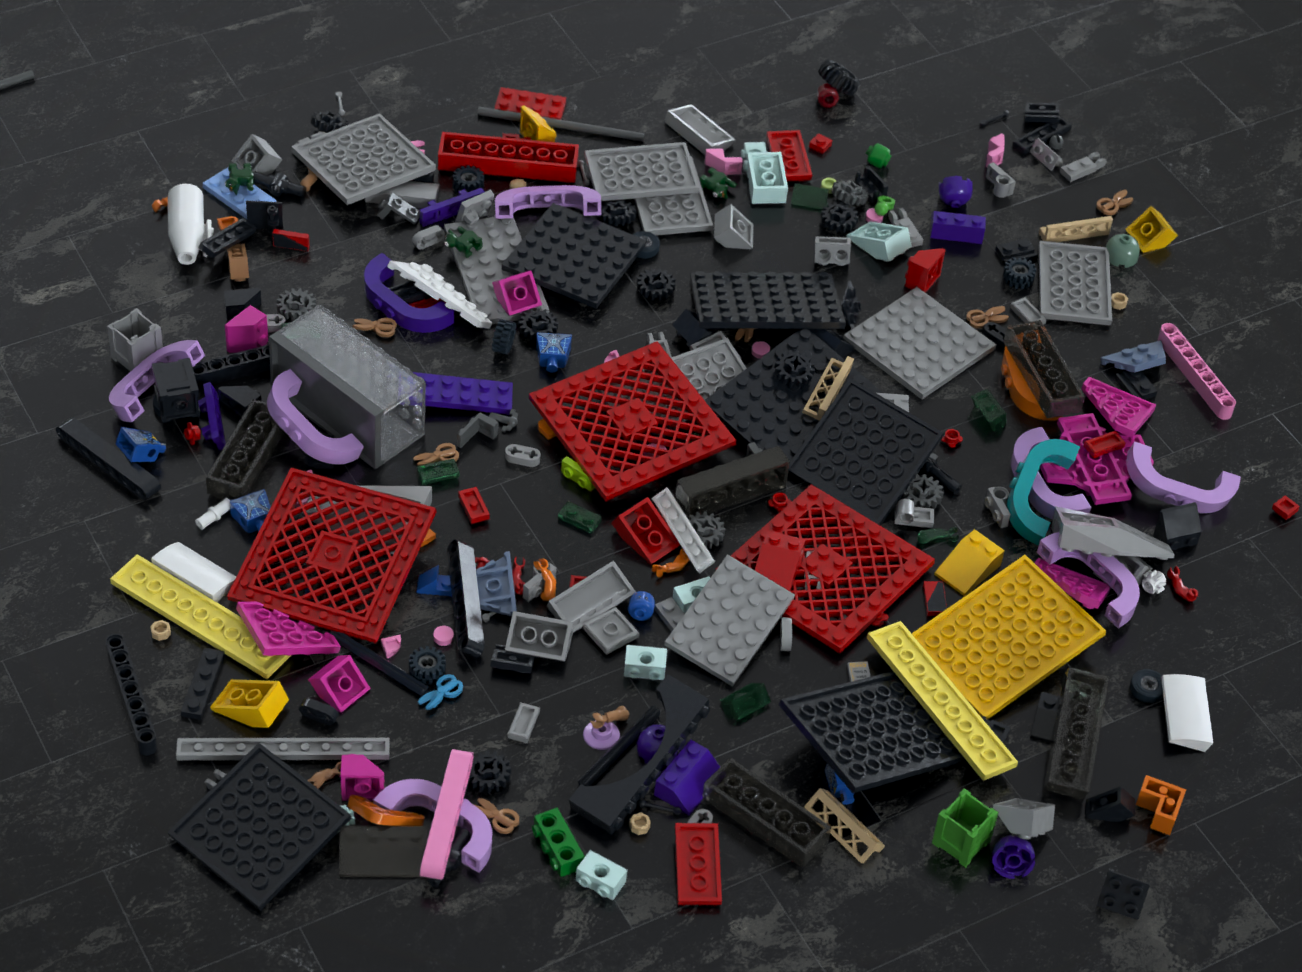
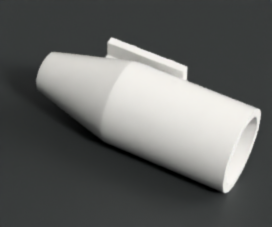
(186, 222)

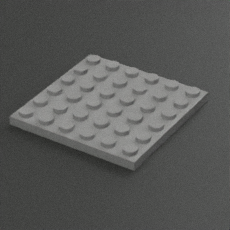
(363, 158)
(919, 342)

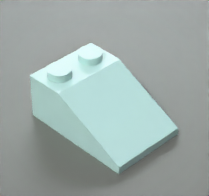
(766, 177)
(881, 240)

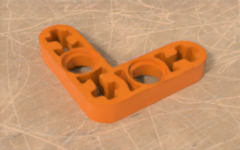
(382, 816)

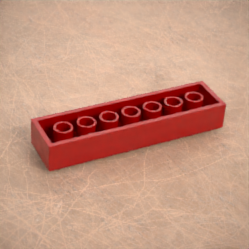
(509, 156)

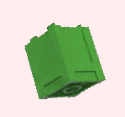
(964, 827)

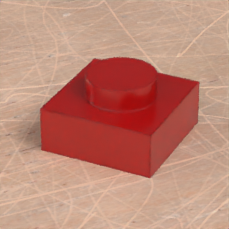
(820, 143)
(1285, 507)

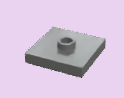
(610, 630)

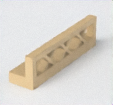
(1076, 229)
(831, 390)
(850, 822)

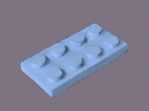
(216, 187)

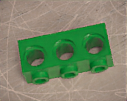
(566, 844)

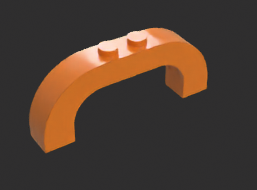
(1019, 389)

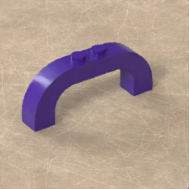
(411, 318)

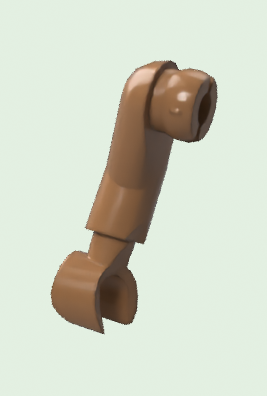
(309, 180)
(619, 714)
(321, 776)

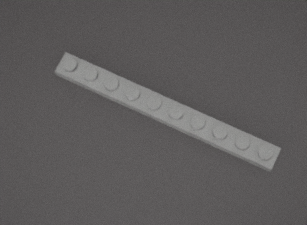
(282, 747)

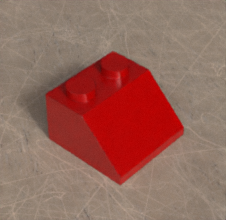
(924, 268)

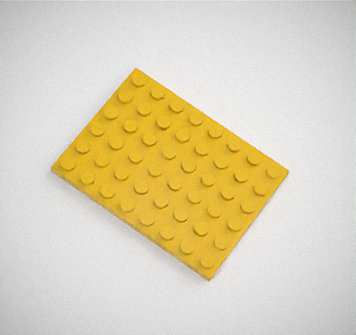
(1007, 636)

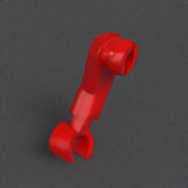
(518, 583)
(1186, 593)

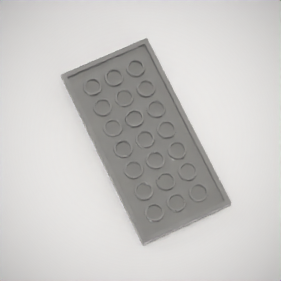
(485, 266)
(705, 368)

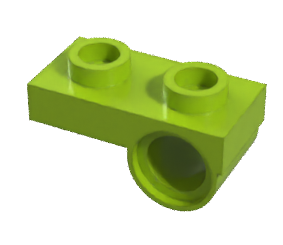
(573, 471)

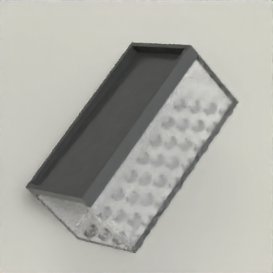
(350, 384)

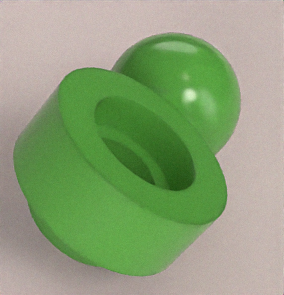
(883, 205)

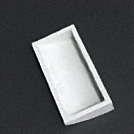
(194, 570)
(1187, 711)

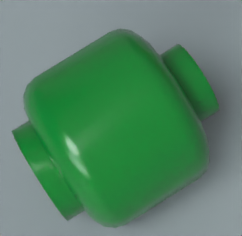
(878, 155)

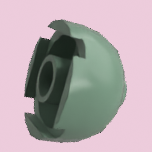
(1123, 250)

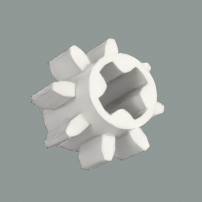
(1153, 581)

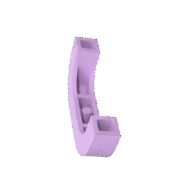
(544, 196)
(126, 392)
(301, 431)
(1175, 492)
(1040, 495)
(1107, 568)
(426, 794)

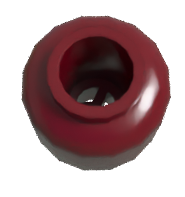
(827, 95)

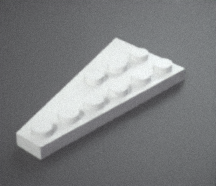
(437, 288)

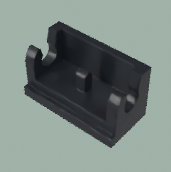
(872, 184)

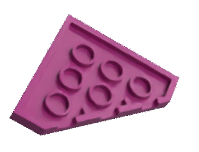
(1121, 410)
(1079, 586)
(281, 636)

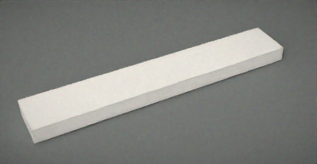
(683, 530)

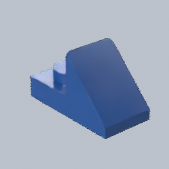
(433, 583)

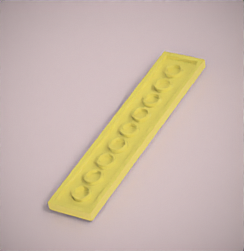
(194, 613)
(942, 701)

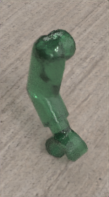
(931, 534)

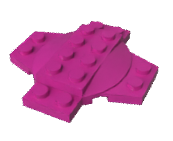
(1101, 477)

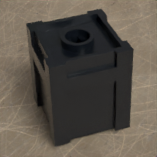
(176, 389)

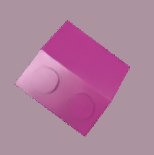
(517, 293)
(246, 330)
(339, 683)
(360, 777)

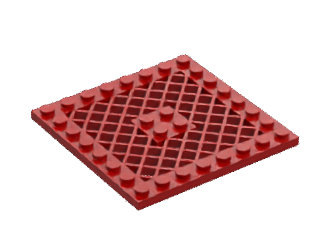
(631, 420)
(333, 554)
(830, 566)

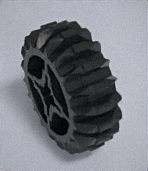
(839, 77)

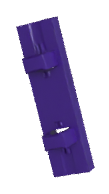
(446, 208)
(211, 404)

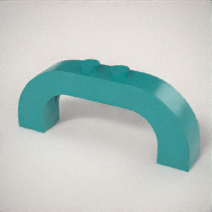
(1022, 517)

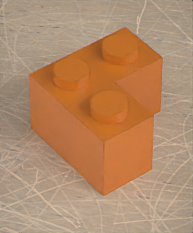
(1163, 800)

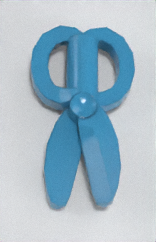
(436, 696)

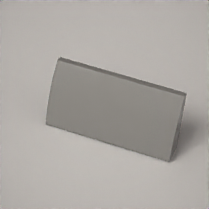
(698, 128)
(413, 192)
(592, 596)

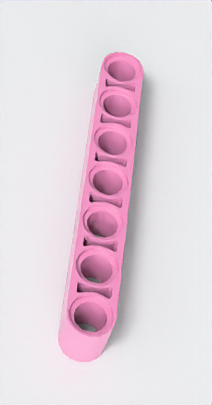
(1197, 371)
(446, 814)

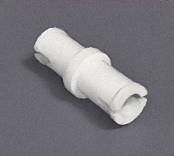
(213, 514)

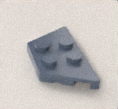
(1137, 358)
(497, 586)

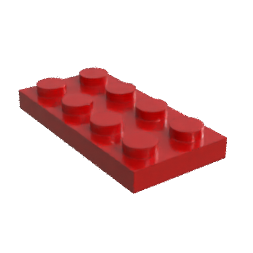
(543, 104)
(793, 153)
(698, 864)

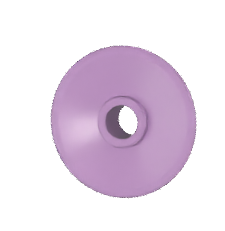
(603, 737)

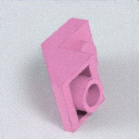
(995, 150)
(716, 159)

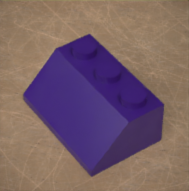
(957, 227)
(685, 777)

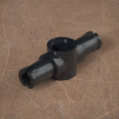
(278, 184)
(455, 855)

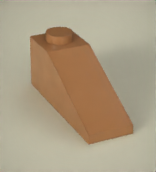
(238, 262)

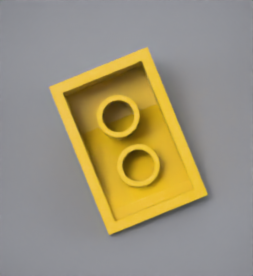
(970, 562)
(251, 702)

